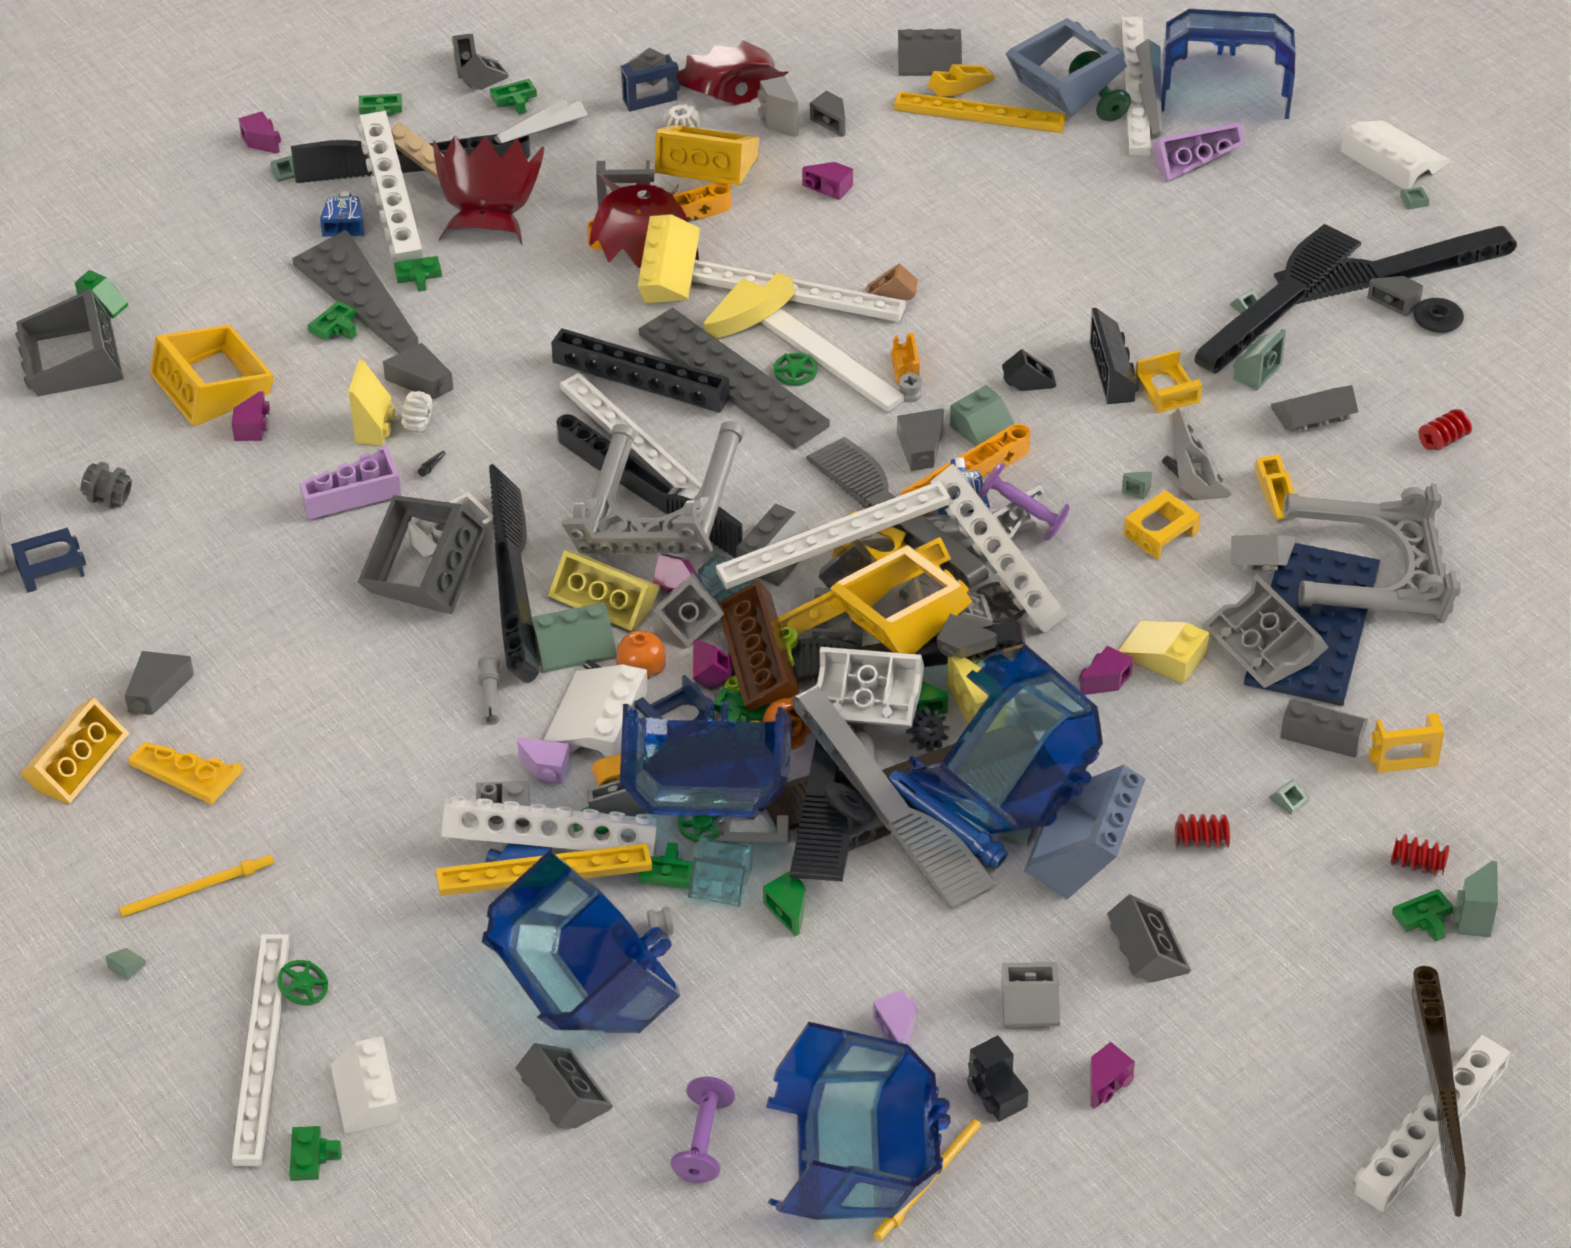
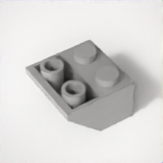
(505, 791)
(1030, 994)

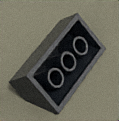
(1112, 359)

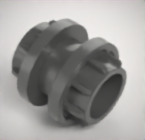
(104, 484)

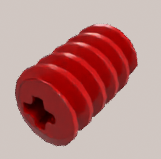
(1445, 430)
(1202, 830)
(1420, 855)

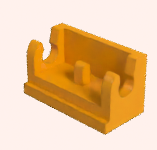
(905, 357)

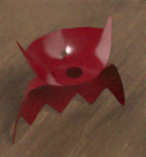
(726, 68)
(483, 175)
(619, 224)

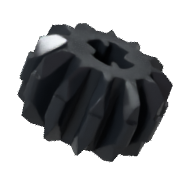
(923, 737)

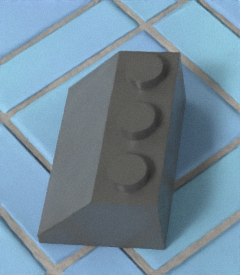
(928, 51)
(1316, 408)
(774, 527)
(1323, 727)
(1147, 940)
(562, 1085)

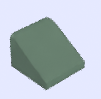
(282, 168)
(1245, 301)
(1137, 484)
(1289, 797)
(125, 962)

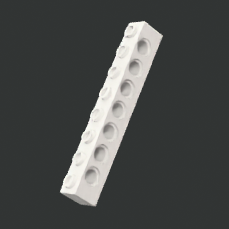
(390, 187)
(1049, 610)
(535, 834)
(1419, 1135)

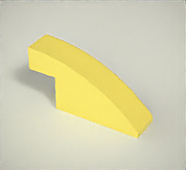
(749, 305)

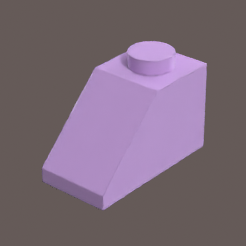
(544, 759)
(895, 1016)

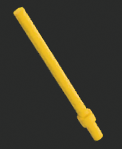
(245, 868)
(948, 1155)

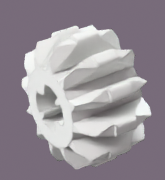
(681, 115)
(416, 411)

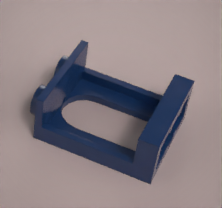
(630, 78)
(47, 567)
(687, 695)

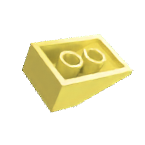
(370, 407)
(1167, 648)
(964, 691)

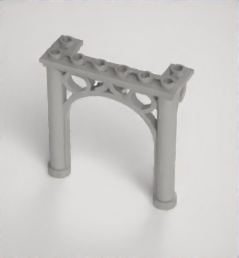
(1412, 513)
(691, 522)

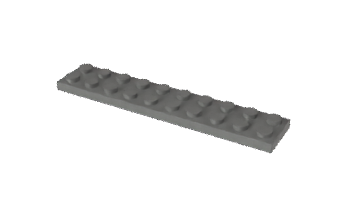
(749, 387)

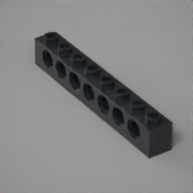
(640, 370)

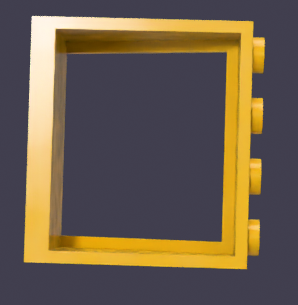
(704, 154)
(195, 399)
(914, 625)

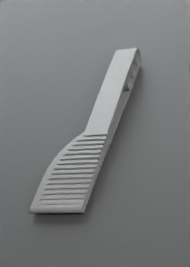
(931, 844)

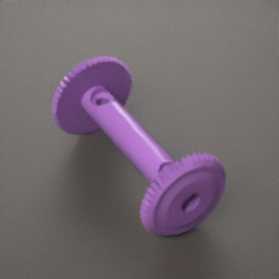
(1024, 501)
(696, 1164)

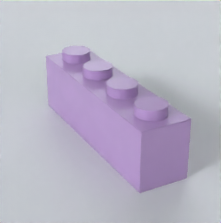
(1189, 150)
(351, 485)

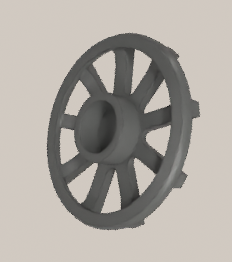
(1000, 603)

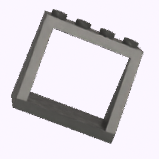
(69, 317)
(449, 562)

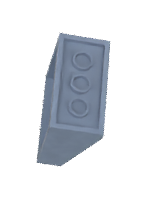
(1078, 87)
(1086, 831)

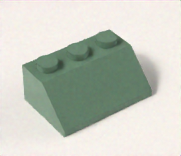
(573, 637)

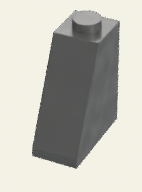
(419, 371)
(921, 437)
(156, 680)

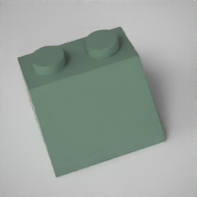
(1260, 360)
(980, 415)
(1478, 902)

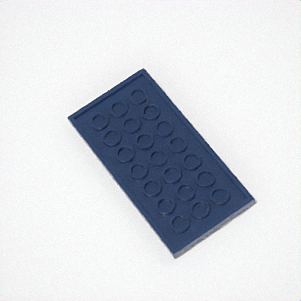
(1338, 626)

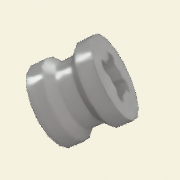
(910, 387)
(660, 919)

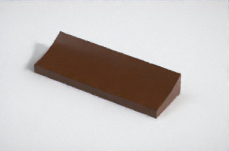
(757, 647)

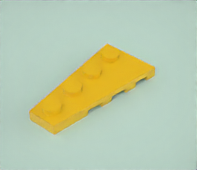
(187, 772)

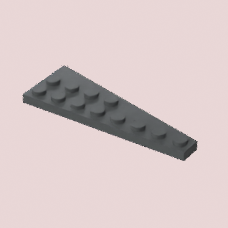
(347, 277)

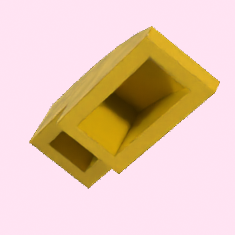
(959, 79)
(1273, 482)

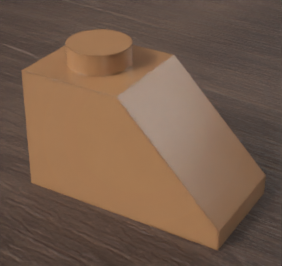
(894, 283)

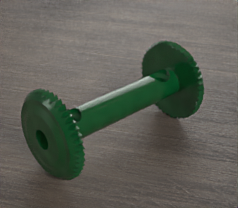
(1112, 103)

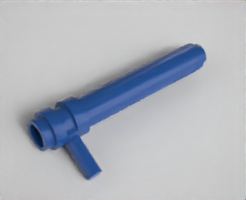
(978, 842)

